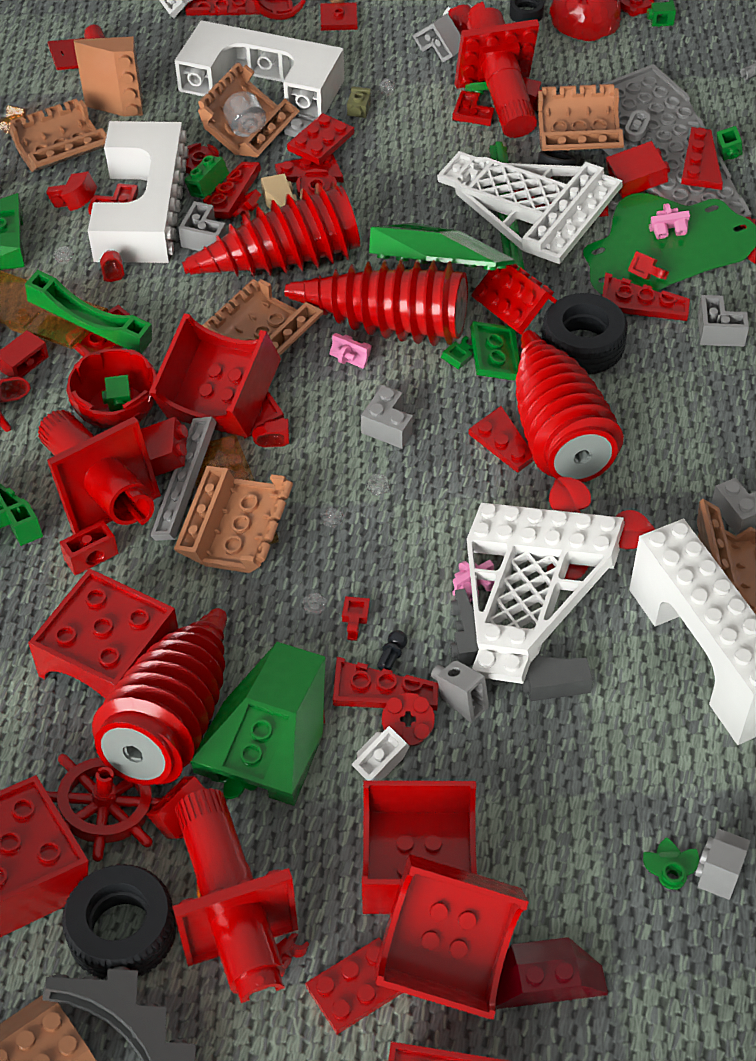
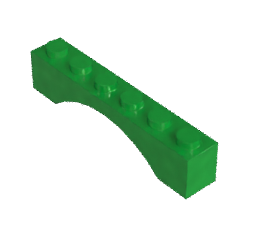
(120, 329)

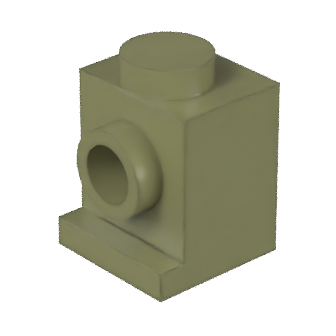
(359, 102)

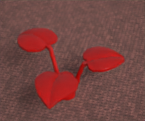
(572, 496)

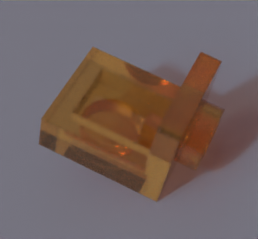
(12, 112)

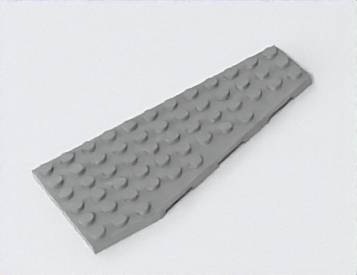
(670, 132)

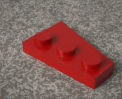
(298, 167)
(503, 439)

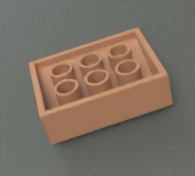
(110, 75)

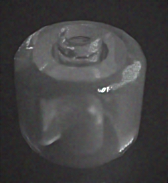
(244, 114)

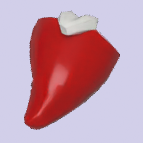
(459, 16)

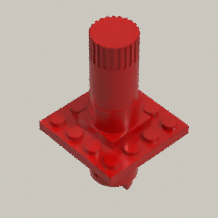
(501, 58)
(99, 474)
(235, 912)

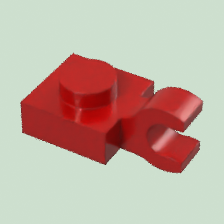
(248, 204)
(645, 267)
(355, 612)
(288, 949)

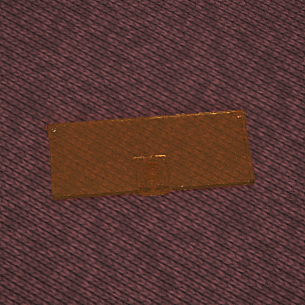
(23, 315)

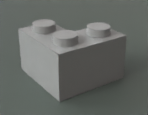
(441, 35)
(200, 227)
(720, 326)
(385, 419)
(735, 505)
(721, 863)

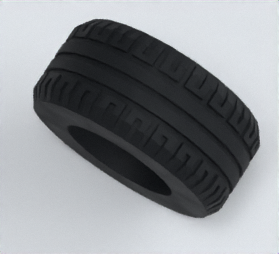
(592, 314)
(108, 889)

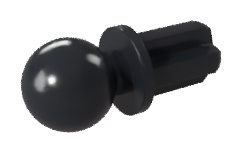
(392, 650)

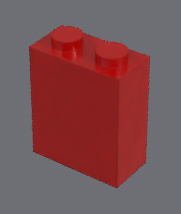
(638, 168)
(166, 445)

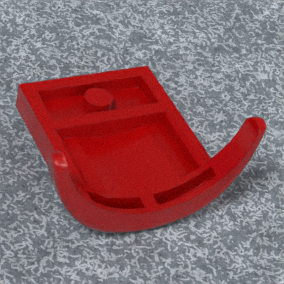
(278, 8)

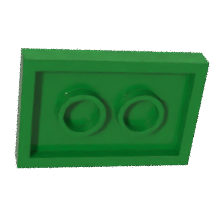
(495, 350)

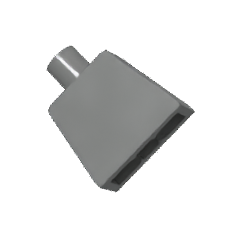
(462, 689)

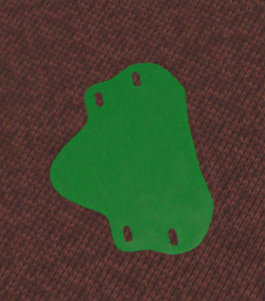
(706, 245)

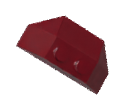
(548, 973)

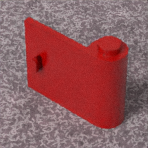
(67, 48)

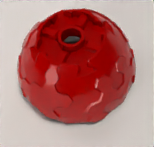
(586, 18)
(88, 382)

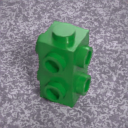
(206, 176)

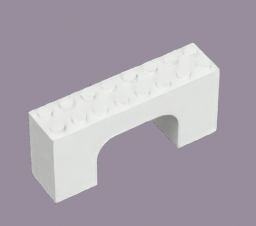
(308, 69)
(145, 226)
(682, 579)

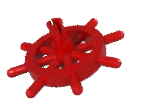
(104, 801)

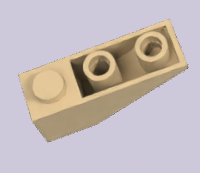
(276, 188)

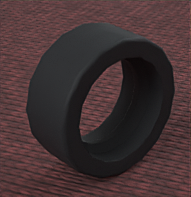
(520, 15)
(556, 158)

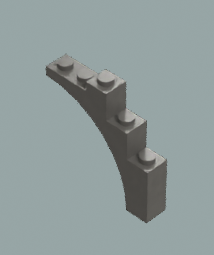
(545, 676)
(115, 1003)

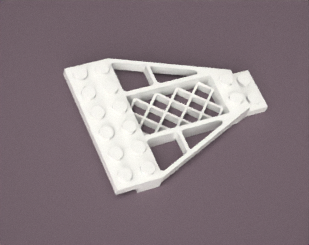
(557, 224)
(525, 536)

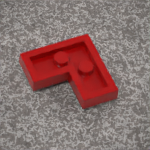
(469, 111)
(122, 194)

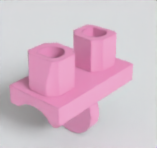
(668, 219)
(349, 350)
(463, 580)

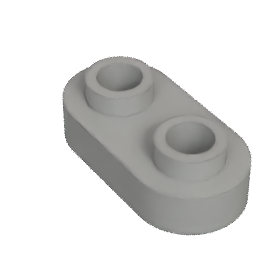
(637, 125)

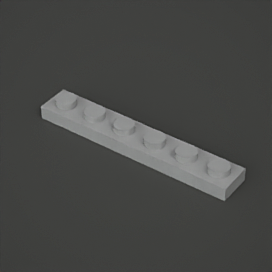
(183, 480)

